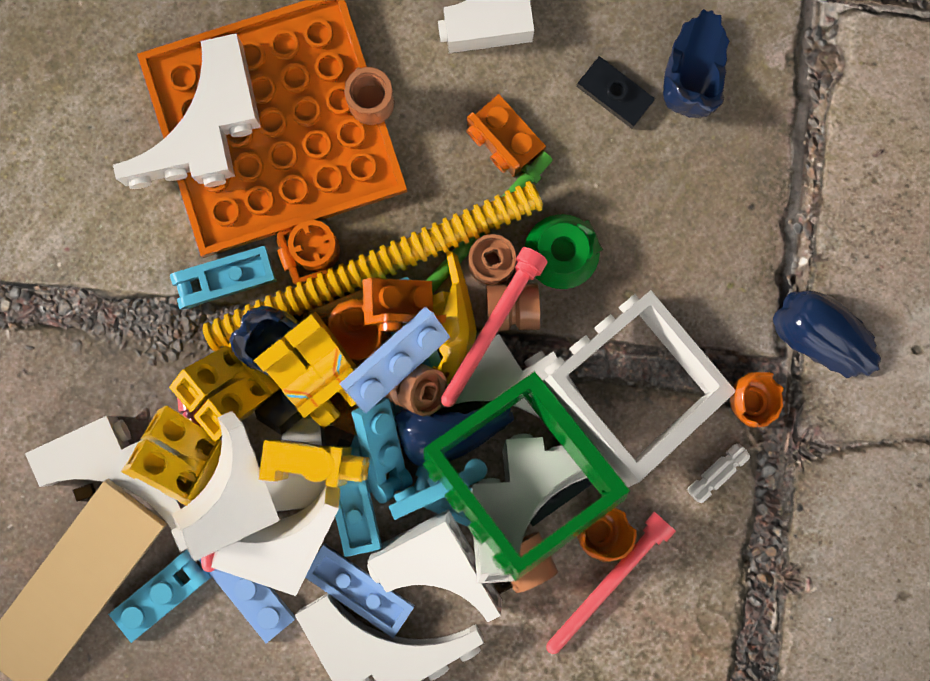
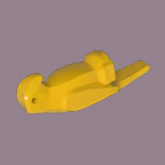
(459, 320)

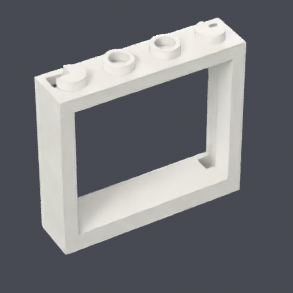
(686, 352)

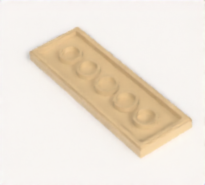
(75, 583)

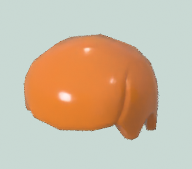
(348, 327)
(757, 399)
(609, 537)

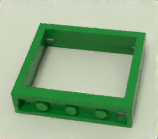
(570, 437)

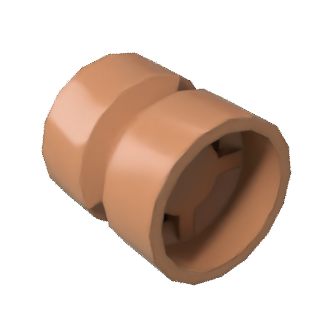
(491, 260)
(524, 313)
(420, 391)

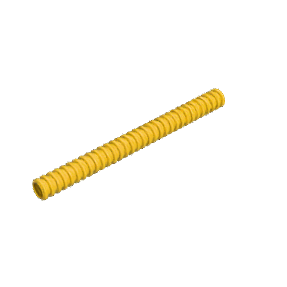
(386, 260)

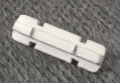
(718, 473)

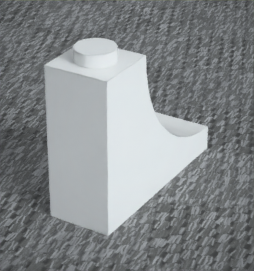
(486, 24)
(296, 490)
(231, 503)
(283, 551)
(434, 556)

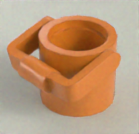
(311, 246)

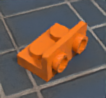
(504, 135)
(395, 302)

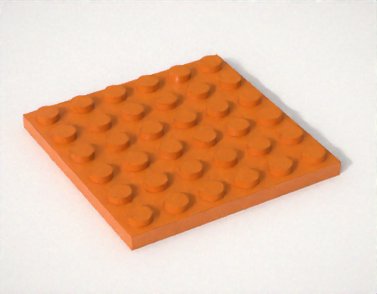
(310, 149)

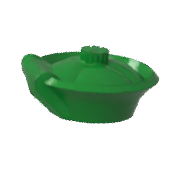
(569, 248)

